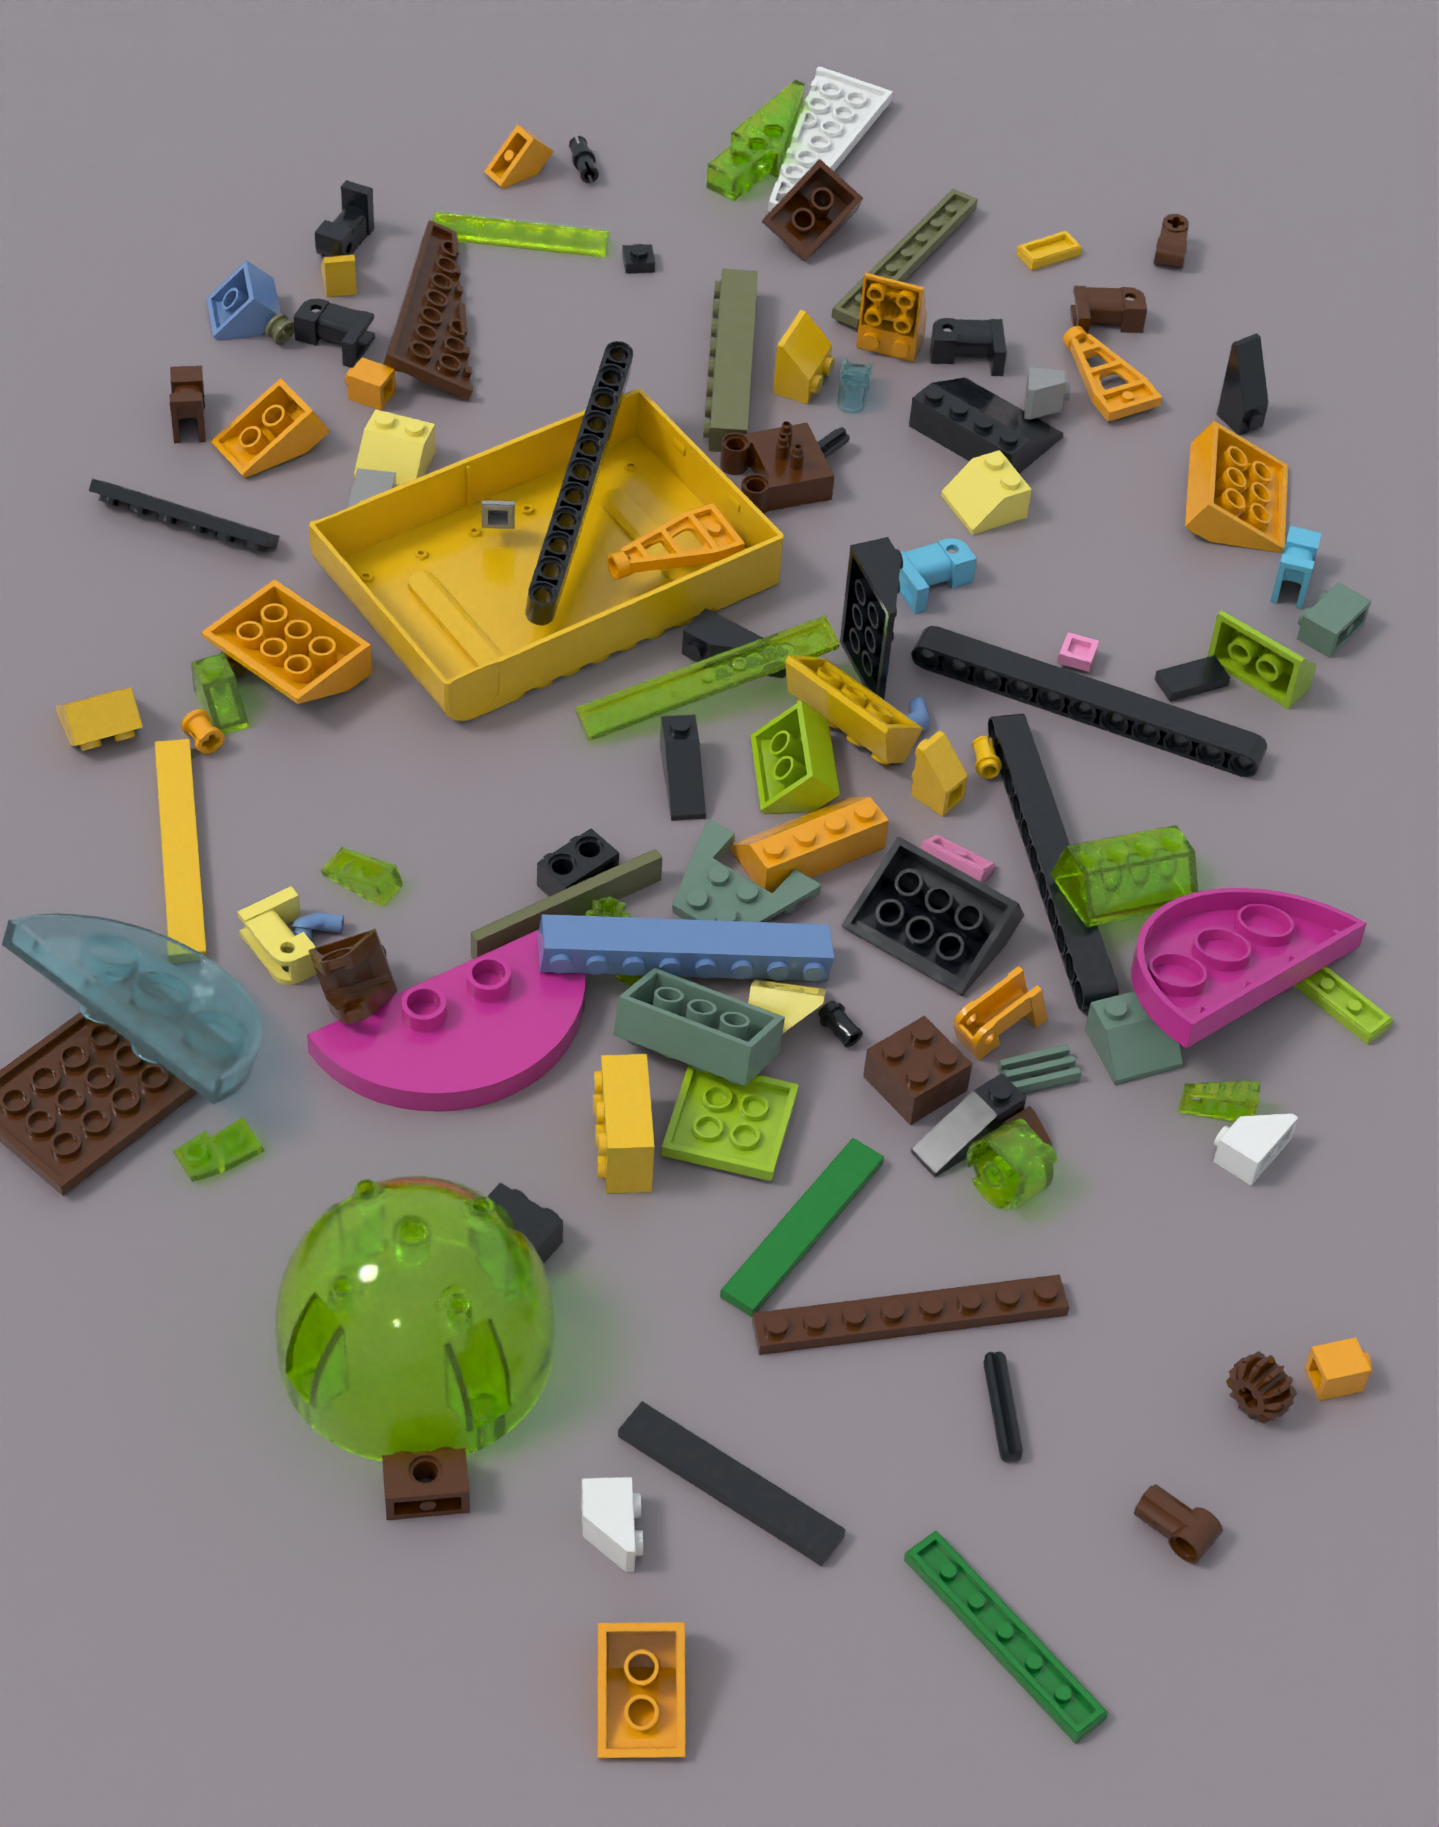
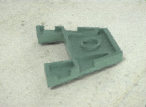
(722, 894)

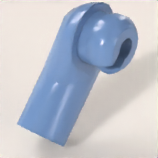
(919, 712)

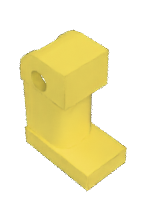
(274, 941)

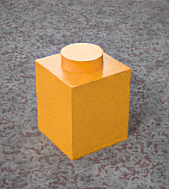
(370, 383)
(1338, 1368)

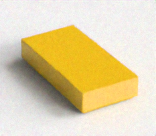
(1048, 250)

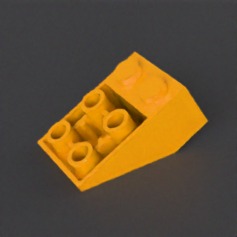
(891, 317)

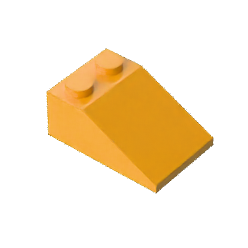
(270, 431)
(641, 1690)

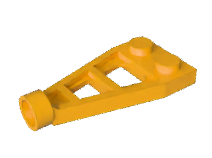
(1117, 401)
(708, 526)

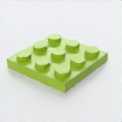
(730, 1123)

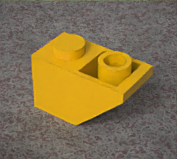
(938, 775)

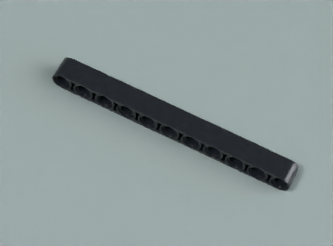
(578, 484)
(1090, 701)
(1044, 842)

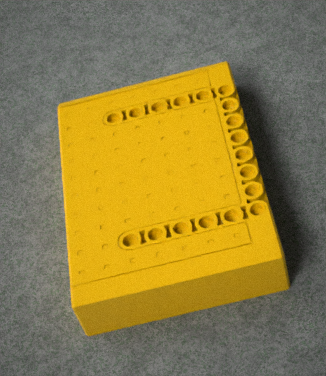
(458, 592)

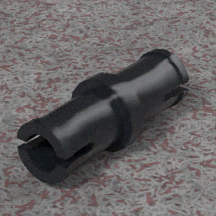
(583, 159)

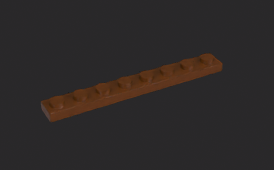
(909, 1314)

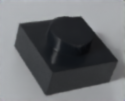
(638, 258)

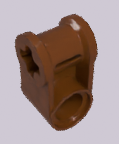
(1172, 241)

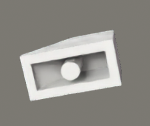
(1253, 1144)

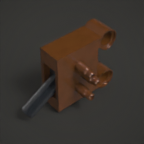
(786, 464)

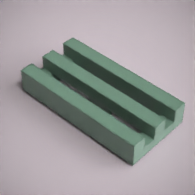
(1036, 1065)

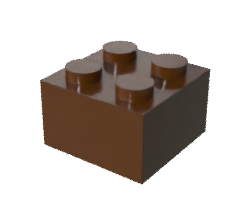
(917, 1070)

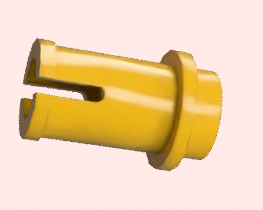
(987, 763)

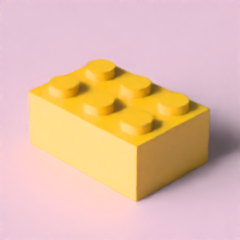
(624, 1123)

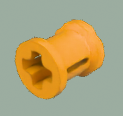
(199, 727)

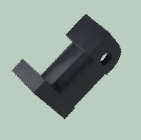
(351, 225)
(335, 325)
(969, 339)

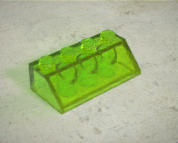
(1126, 874)

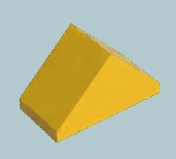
(339, 275)

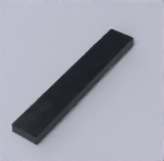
(731, 1483)

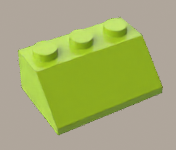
(1260, 660)
(795, 762)

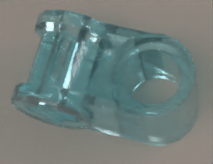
(853, 385)

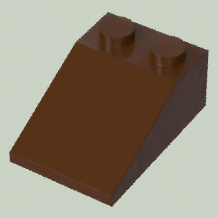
(813, 210)

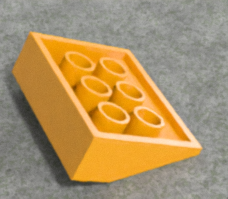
(1236, 492)
(292, 645)

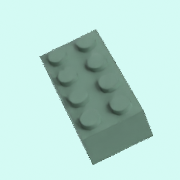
(698, 1026)

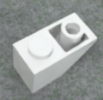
(609, 1518)

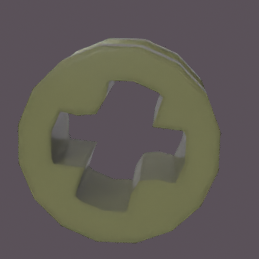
(280, 328)

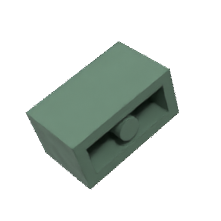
(1333, 619)

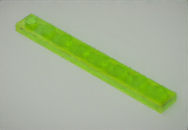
(705, 678)

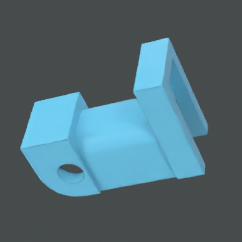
(1297, 561)
(932, 566)

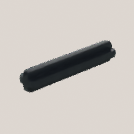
(1003, 1406)

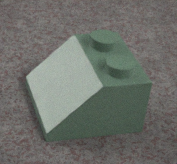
(1129, 1039)

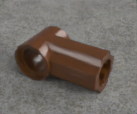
(1187, 1530)

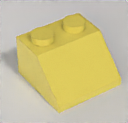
(397, 446)
(988, 493)

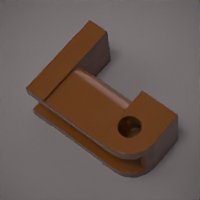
(1109, 306)
(187, 398)

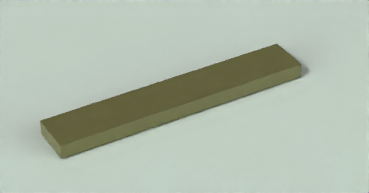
(575, 901)

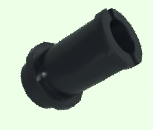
(834, 1017)

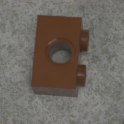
(412, 1499)

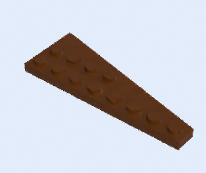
(432, 319)

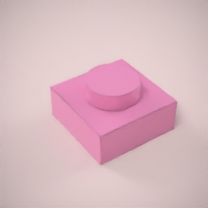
(1078, 652)

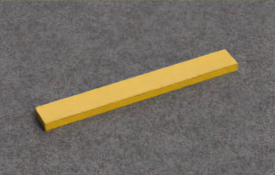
(180, 844)

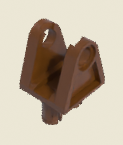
(354, 976)

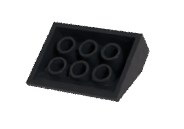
(979, 422)
(871, 610)
(933, 916)

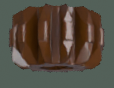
(1261, 1387)

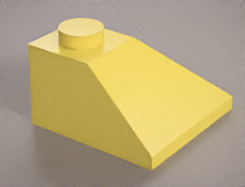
(786, 999)

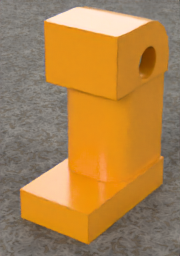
(996, 1011)

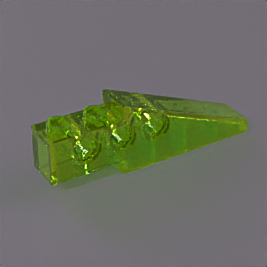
(757, 145)

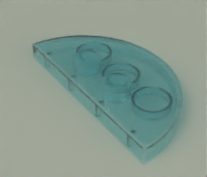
(151, 991)

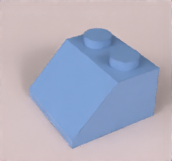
(243, 304)

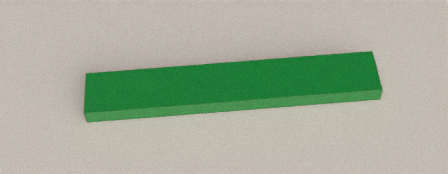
(801, 1227)
(1006, 1637)

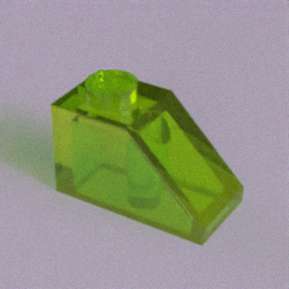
(219, 693)

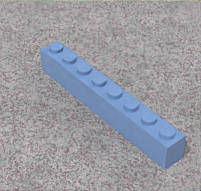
(685, 947)

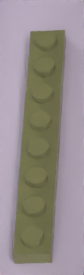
(911, 250)

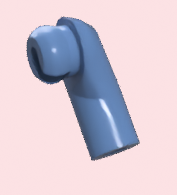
(319, 922)

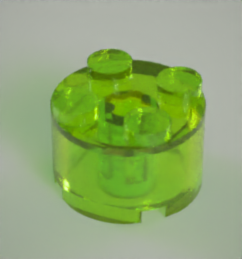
(1011, 1164)

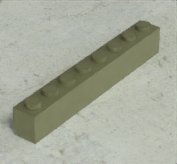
(732, 356)

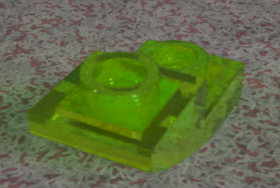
(212, 1155)

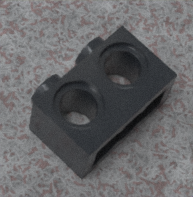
(575, 862)

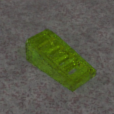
(378, 890)
(1221, 1099)

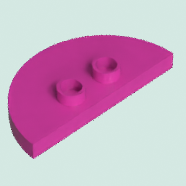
(1231, 951)
(459, 1034)

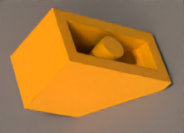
(518, 158)

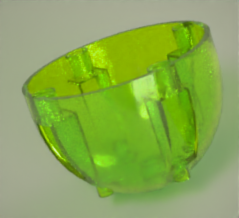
(418, 1334)

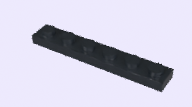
(195, 519)

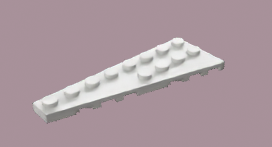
(830, 125)

